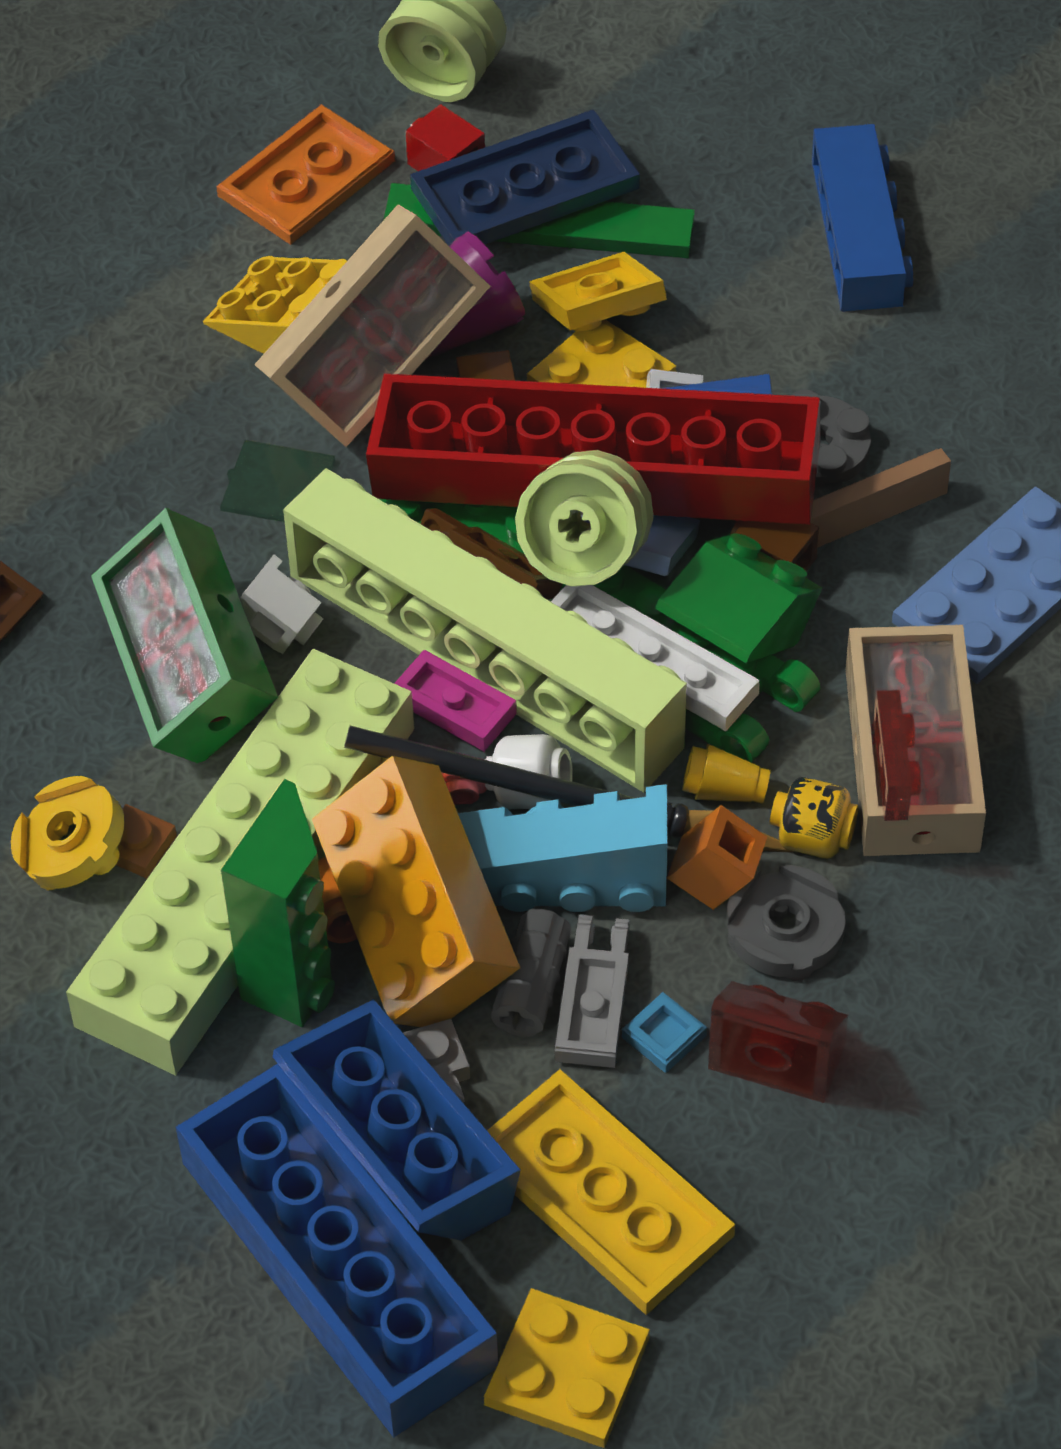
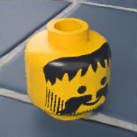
(814, 817)

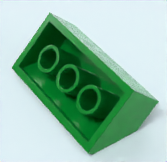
(279, 913)

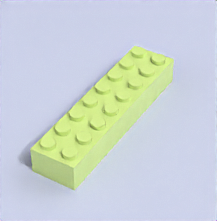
(503, 632)
(171, 950)

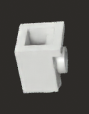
(280, 608)

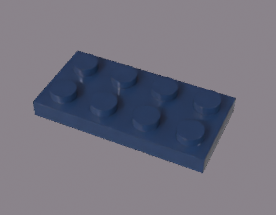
(526, 180)

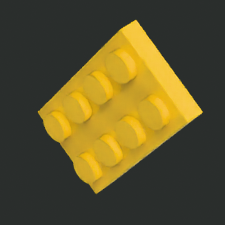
(608, 1192)

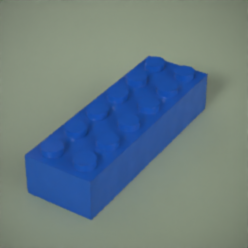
(338, 1249)

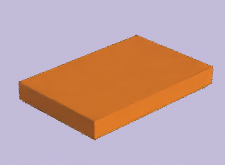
(305, 174)

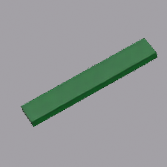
(598, 227)

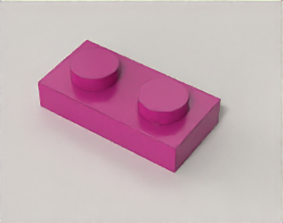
(457, 700)

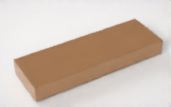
(881, 496)

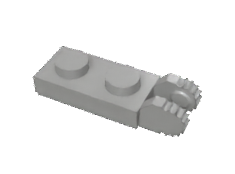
(593, 997)

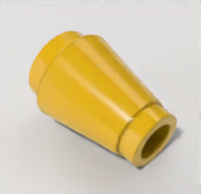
(724, 777)

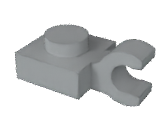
(443, 1051)

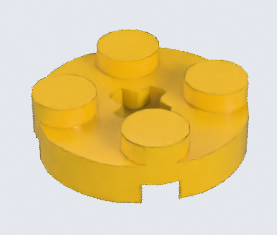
(86, 851)

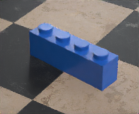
(860, 218)

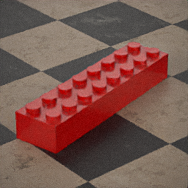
(692, 447)

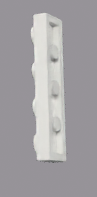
(714, 686)

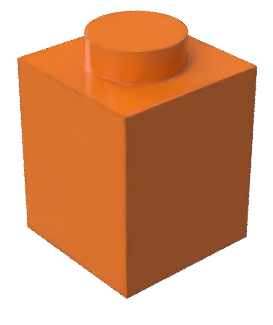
(717, 857)

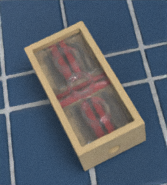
(371, 320)
(935, 686)

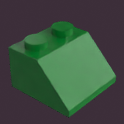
(741, 598)

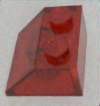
(776, 1040)

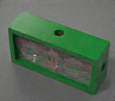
(183, 637)

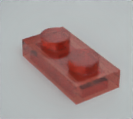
(893, 735)

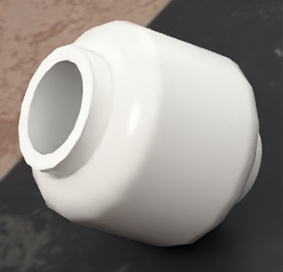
(532, 753)

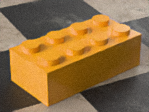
(415, 893)

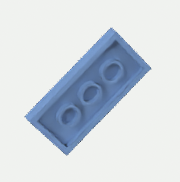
(997, 584)

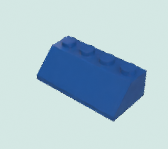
(402, 1122)

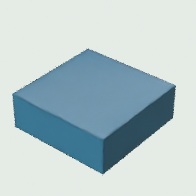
(664, 1032)

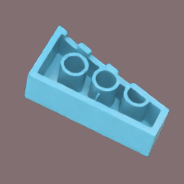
(575, 854)

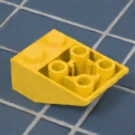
(270, 298)

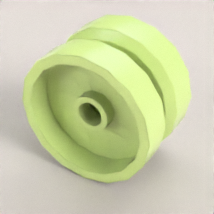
(442, 45)
(558, 537)

